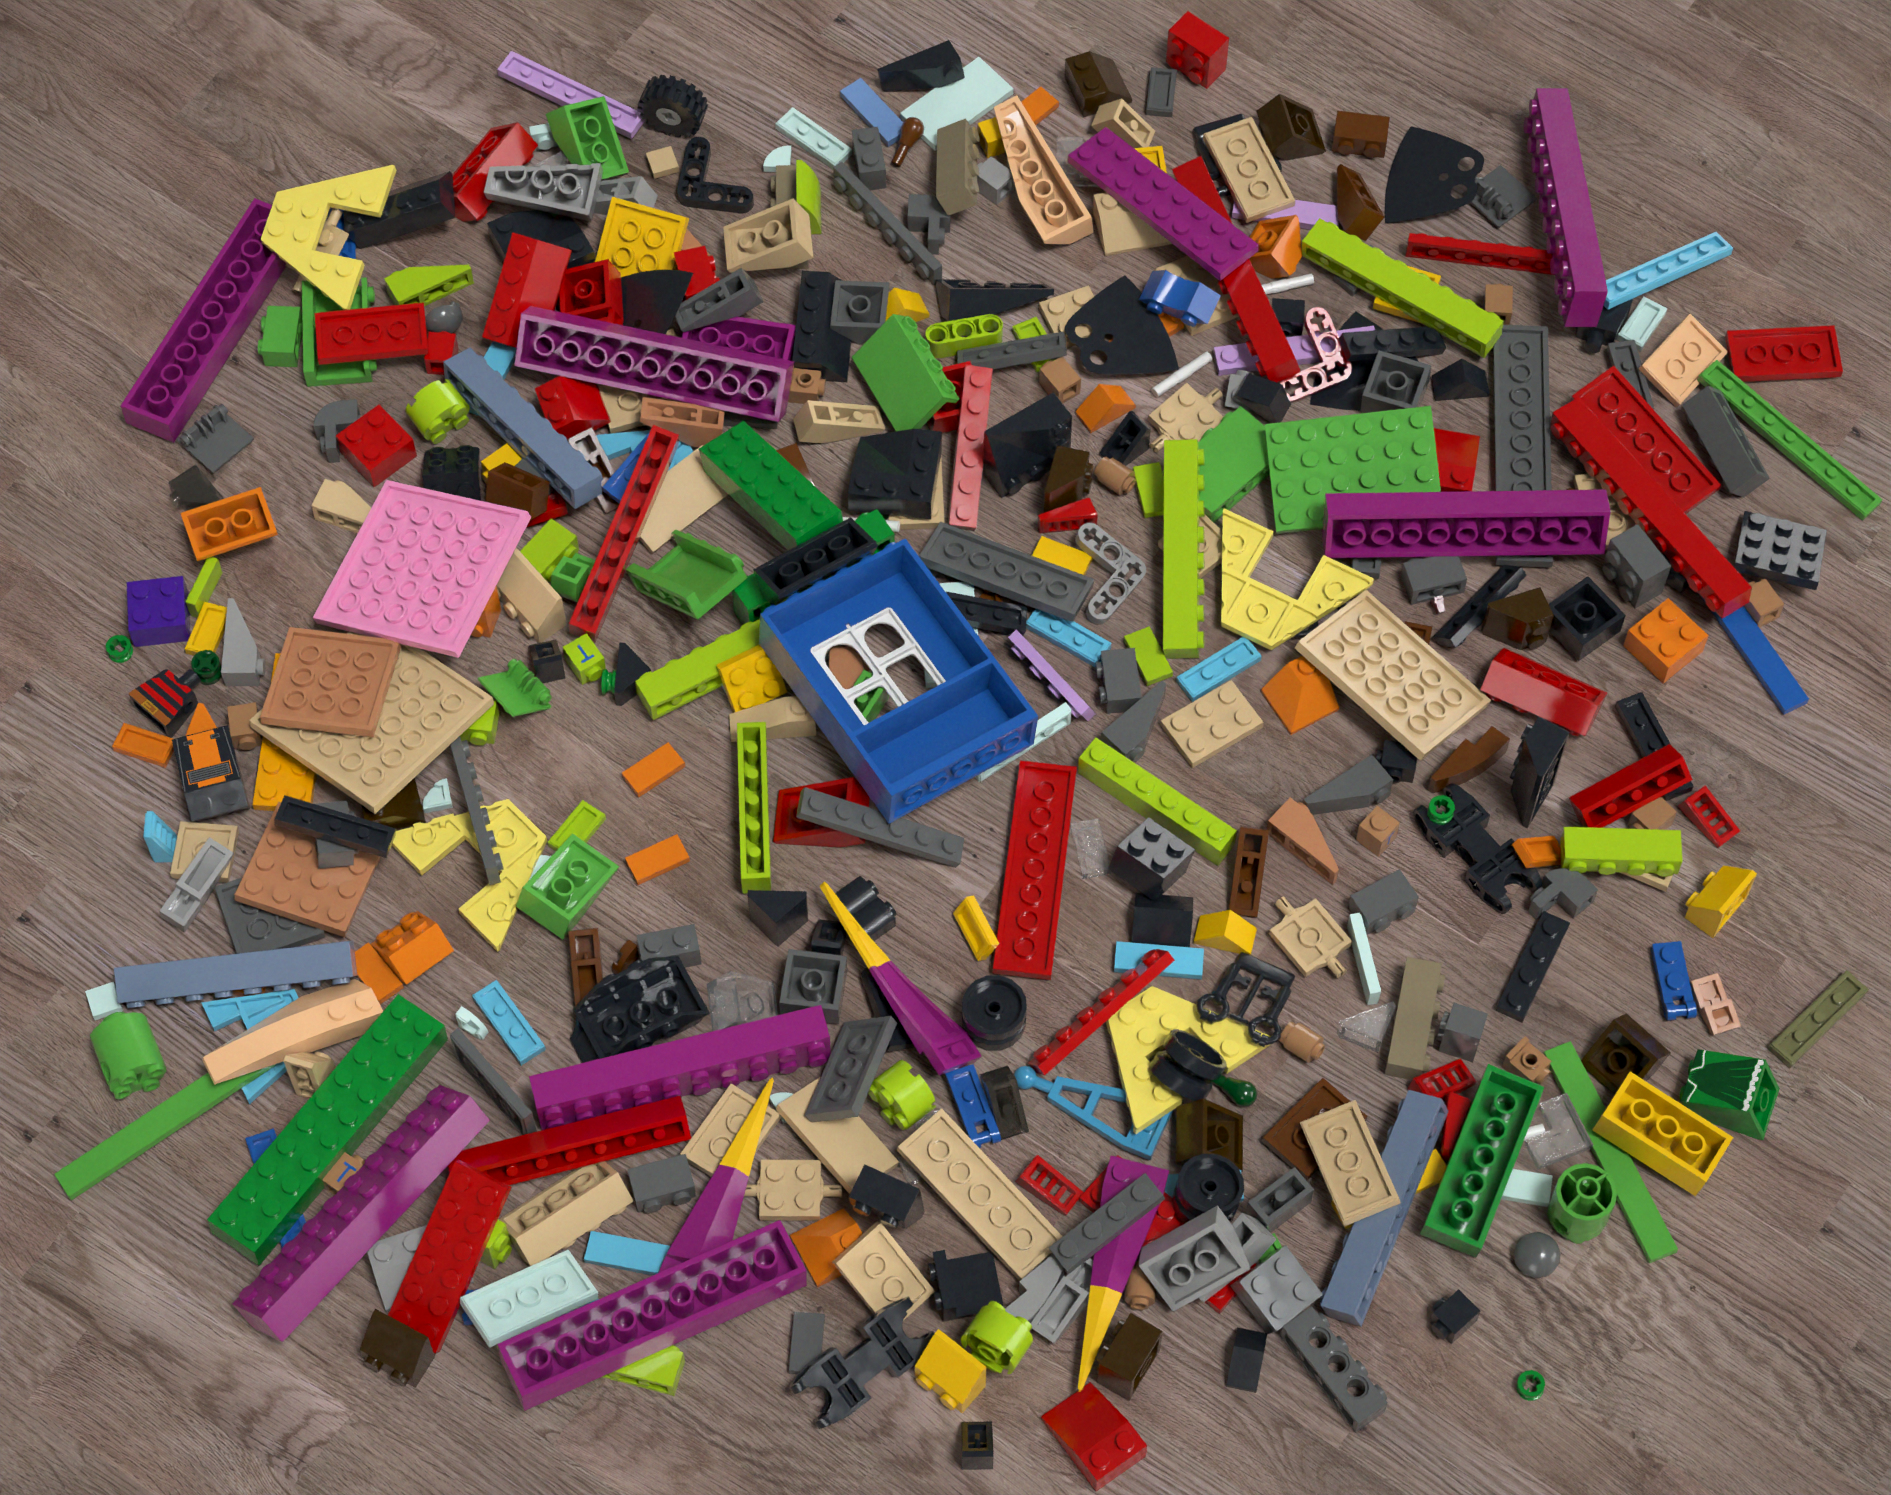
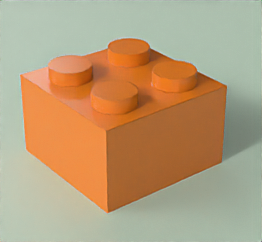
(1665, 640)

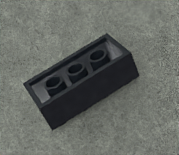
(404, 211)
(815, 342)
(813, 561)
(1536, 767)

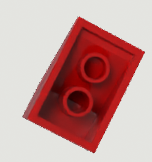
(1456, 459)
(797, 831)
(1095, 1436)

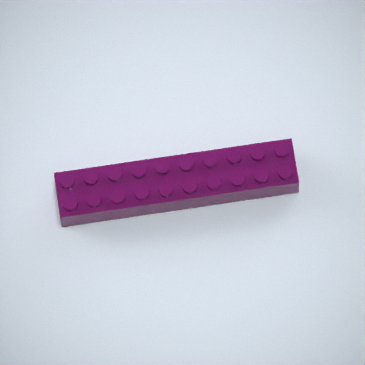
(1565, 208)
(205, 330)
(654, 363)
(1465, 523)
(682, 1067)
(360, 1212)
(652, 1315)

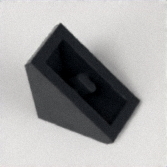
(1460, 381)
(1264, 397)
(1128, 440)
(547, 661)
(629, 669)
(828, 937)
(1246, 1360)
(977, 1445)

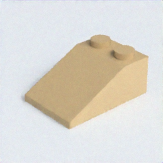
(769, 239)

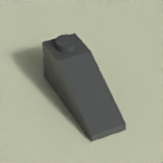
(719, 302)
(1133, 728)
(1353, 789)

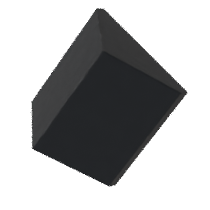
(778, 912)
(1163, 921)

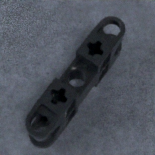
(1489, 863)
(844, 1376)

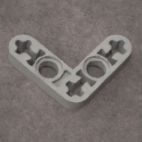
(1119, 567)

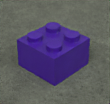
(158, 611)

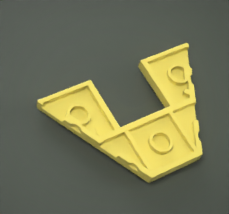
(299, 218)
(1263, 612)
(519, 848)
(1139, 1034)

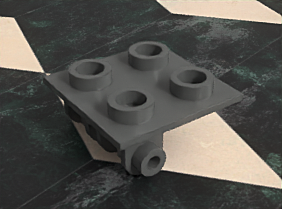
(1501, 196)
(215, 438)

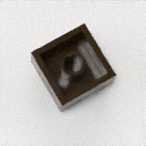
(1128, 1356)

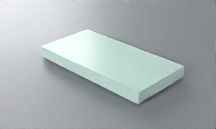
(962, 99)
(528, 1298)

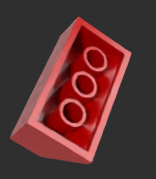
(499, 147)
(528, 278)
(1543, 692)

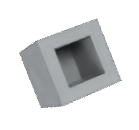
(994, 180)

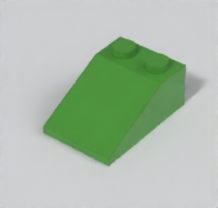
(588, 135)
(566, 886)

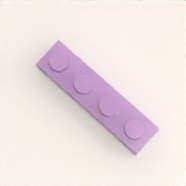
(1042, 668)

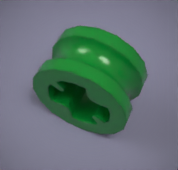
(115, 655)
(608, 681)
(1441, 800)
(1535, 1376)

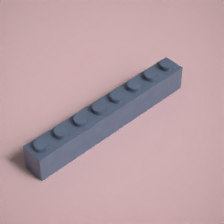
(523, 428)
(235, 972)
(1373, 1238)

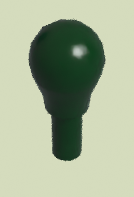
(1240, 1091)

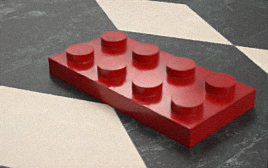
(371, 333)
(1784, 353)

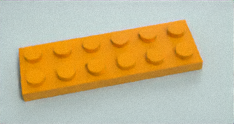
(280, 775)

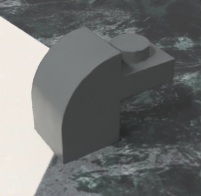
(928, 215)
(331, 421)
(1565, 888)

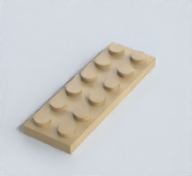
(980, 1194)

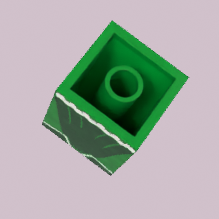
(1731, 1091)

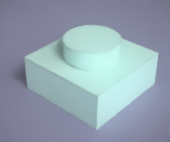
(542, 136)

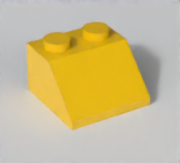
(1719, 899)
(950, 1372)

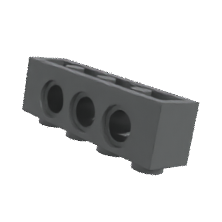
(1355, 1410)

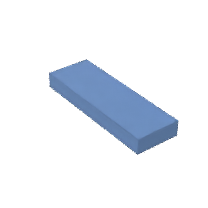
(872, 110)

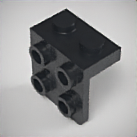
(453, 471)
(964, 1284)

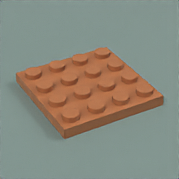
(330, 682)
(288, 883)

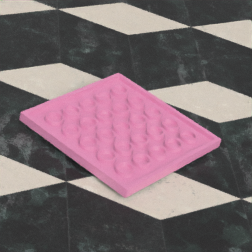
(422, 568)

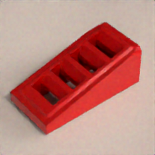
(1068, 517)
(1696, 817)
(1424, 1085)
(1458, 1108)
(1055, 1177)

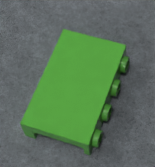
(336, 373)
(904, 374)
(1233, 461)
(690, 575)

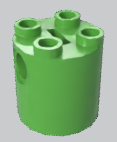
(128, 1053)
(1582, 1202)

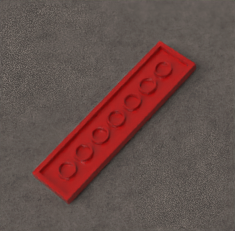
(1035, 870)

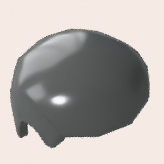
(444, 318)
(1537, 1255)

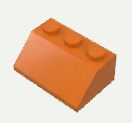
(228, 524)

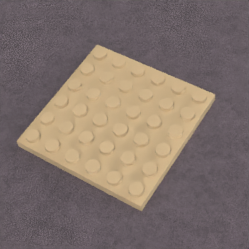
(419, 720)

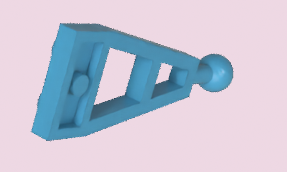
(1140, 1144)

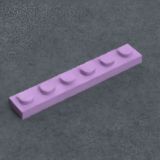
(565, 90)
(1237, 356)

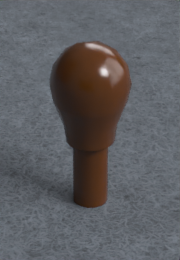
(910, 133)

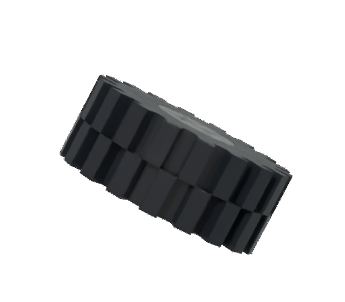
(672, 106)

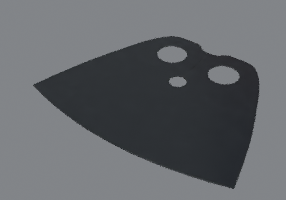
(1414, 179)
(653, 298)
(1139, 335)
(1348, 393)

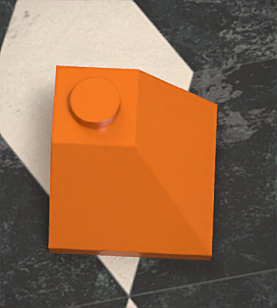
(1278, 246)
(1300, 695)
(824, 1242)

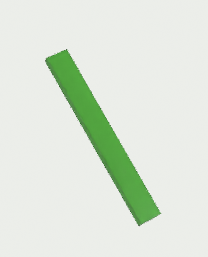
(1791, 441)
(148, 1131)
(1630, 1188)

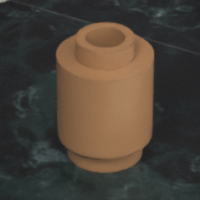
(1115, 475)
(1302, 1041)
(1139, 1290)

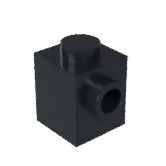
(1289, 315)
(1397, 761)
(1453, 1316)

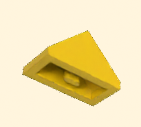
(906, 304)
(1225, 932)

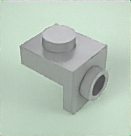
(1234, 383)

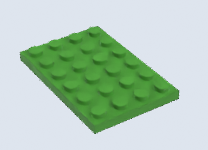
(1348, 455)

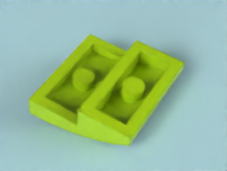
(809, 194)

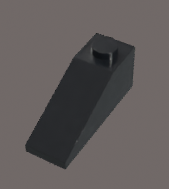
(923, 70)

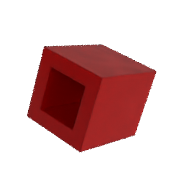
(440, 348)

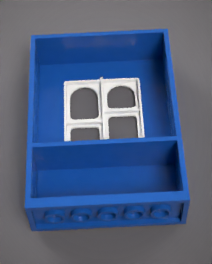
(927, 742)

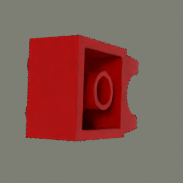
(593, 292)

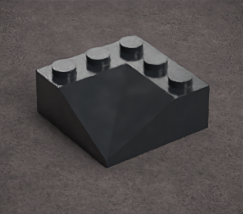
(545, 227)
(1025, 444)
(896, 473)

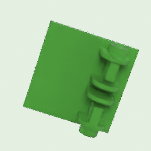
(517, 689)

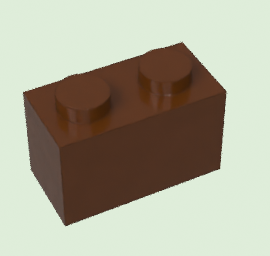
(1360, 134)
(517, 489)

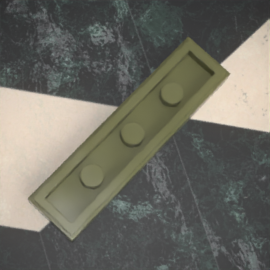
(1818, 1019)

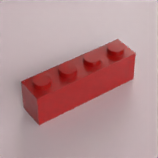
(1631, 788)

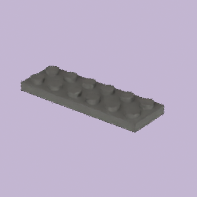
(1006, 571)

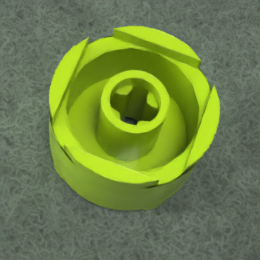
(438, 410)
(902, 1095)
(998, 1338)

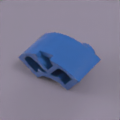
(1179, 298)

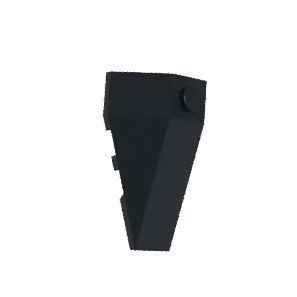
(967, 299)

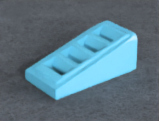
(159, 838)

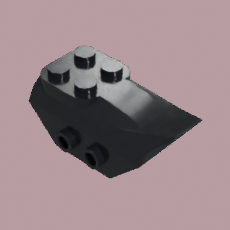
(636, 1008)

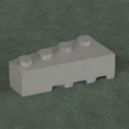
(547, 188)

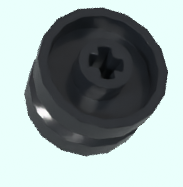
(994, 1012)
(1187, 1065)
(1204, 1184)

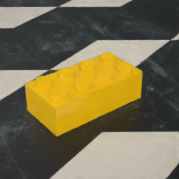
(1663, 1134)

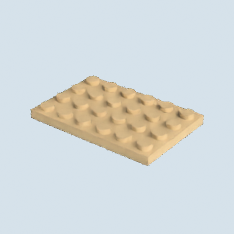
(1393, 674)

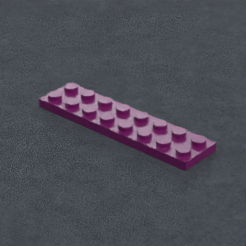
(1163, 203)

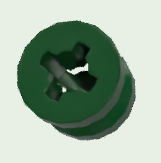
(207, 660)

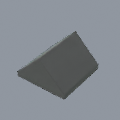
(859, 308)

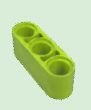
(973, 327)

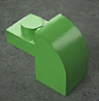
(571, 576)

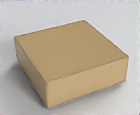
(662, 162)

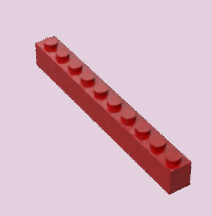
(1244, 289)
(1650, 508)

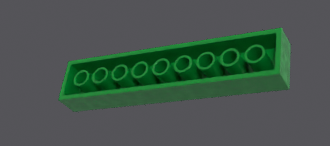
(326, 1127)

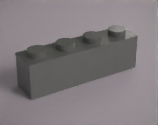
(1725, 442)

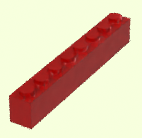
(624, 533)
(581, 1142)

